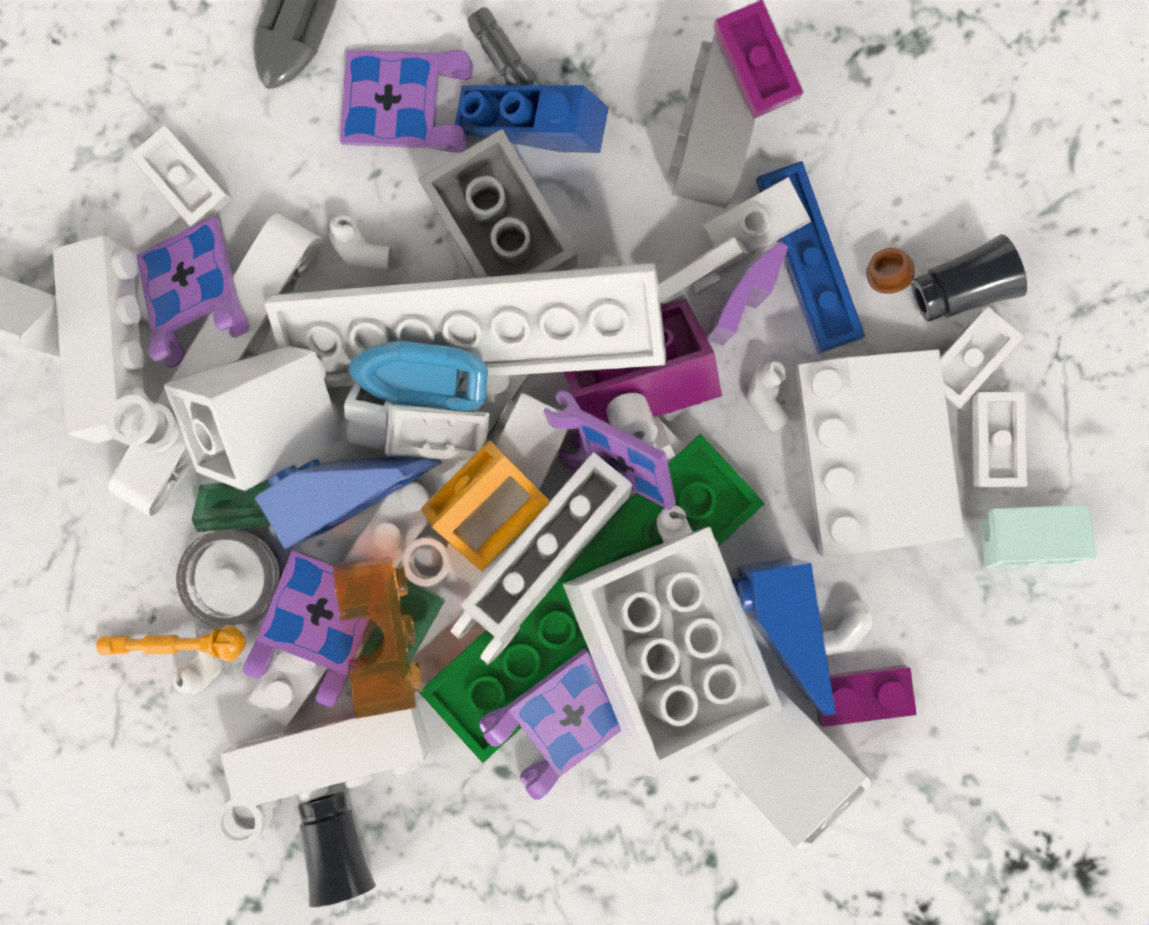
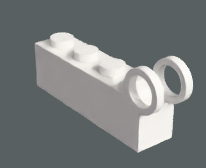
(103, 348)
(533, 449)
(543, 553)
(310, 759)

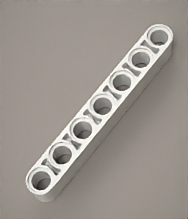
(269, 268)

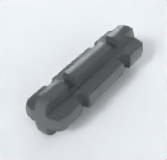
(499, 48)

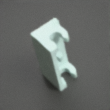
(1037, 536)

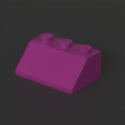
(684, 380)

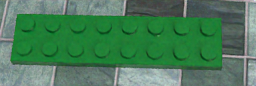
(551, 634)

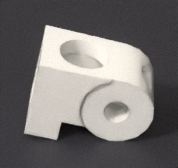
(633, 415)
(366, 420)

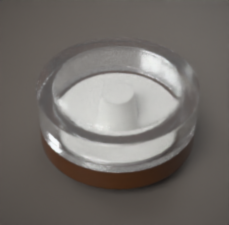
(228, 577)

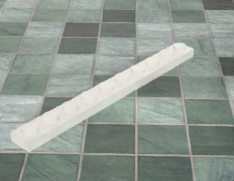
(390, 531)

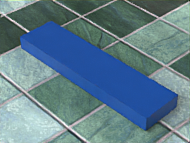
(816, 269)

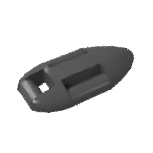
(289, 38)

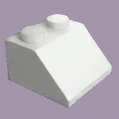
(28, 313)

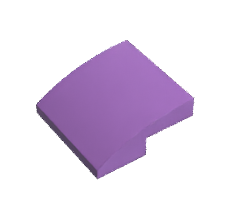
(750, 291)

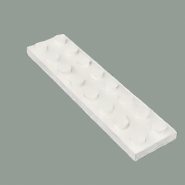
(507, 321)

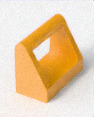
(468, 491)

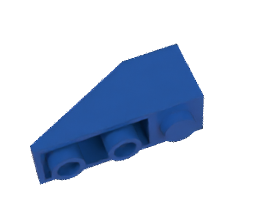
(535, 115)

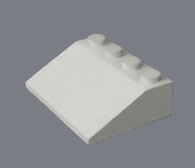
(878, 452)
(673, 649)

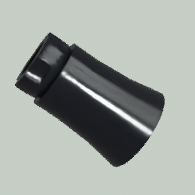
(972, 280)
(332, 851)

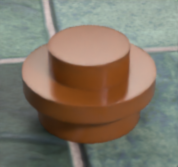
(890, 271)

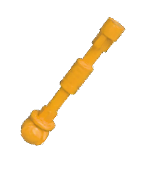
(220, 643)

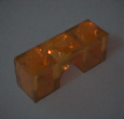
(384, 679)

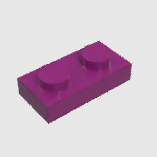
(758, 59)
(870, 696)

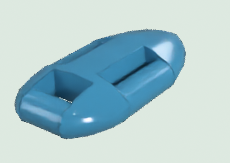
(421, 375)

